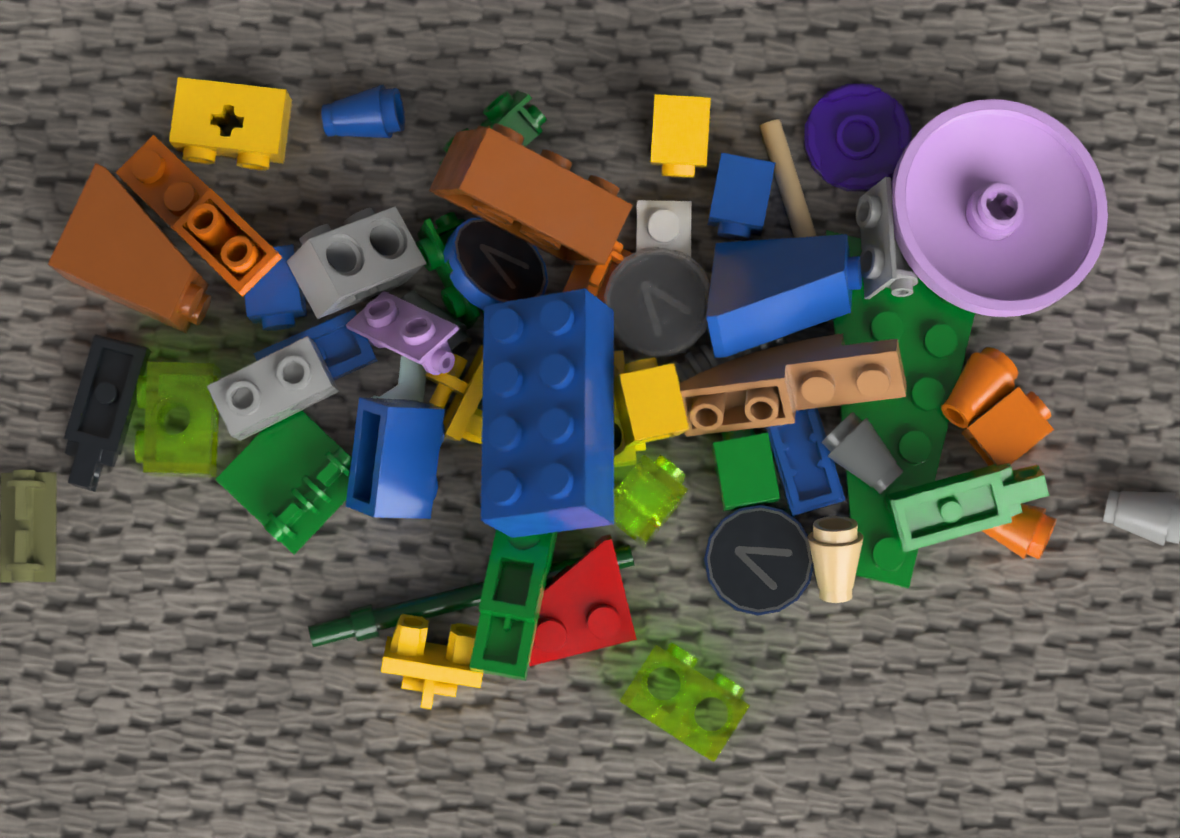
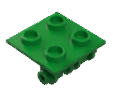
(290, 479)

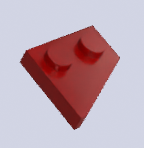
(583, 608)

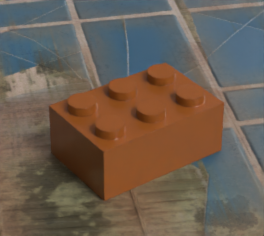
(532, 195)

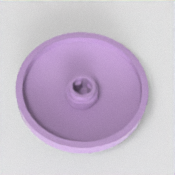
(998, 208)

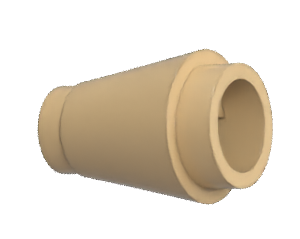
(835, 556)

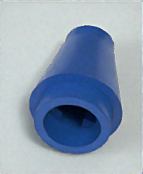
(365, 114)

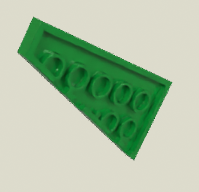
(913, 427)

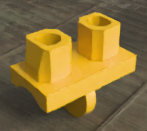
(463, 417)
(427, 665)

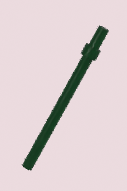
(367, 622)

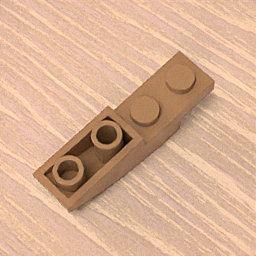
(795, 376)

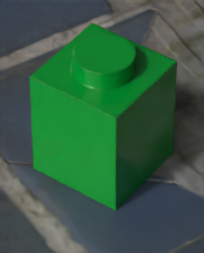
(745, 469)

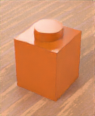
(1009, 428)

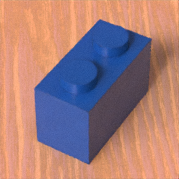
(395, 458)

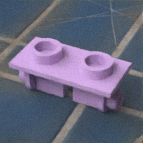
(407, 331)

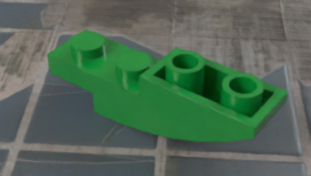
(511, 604)

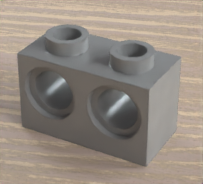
(359, 267)
(273, 388)

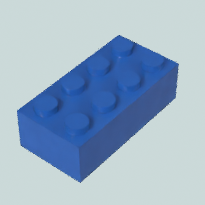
(548, 414)

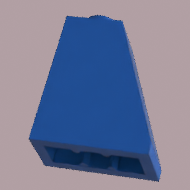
(777, 289)

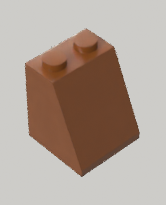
(127, 257)

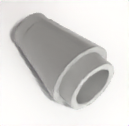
(1145, 514)

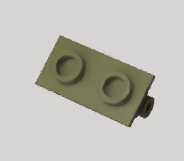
(28, 526)

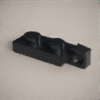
(103, 408)

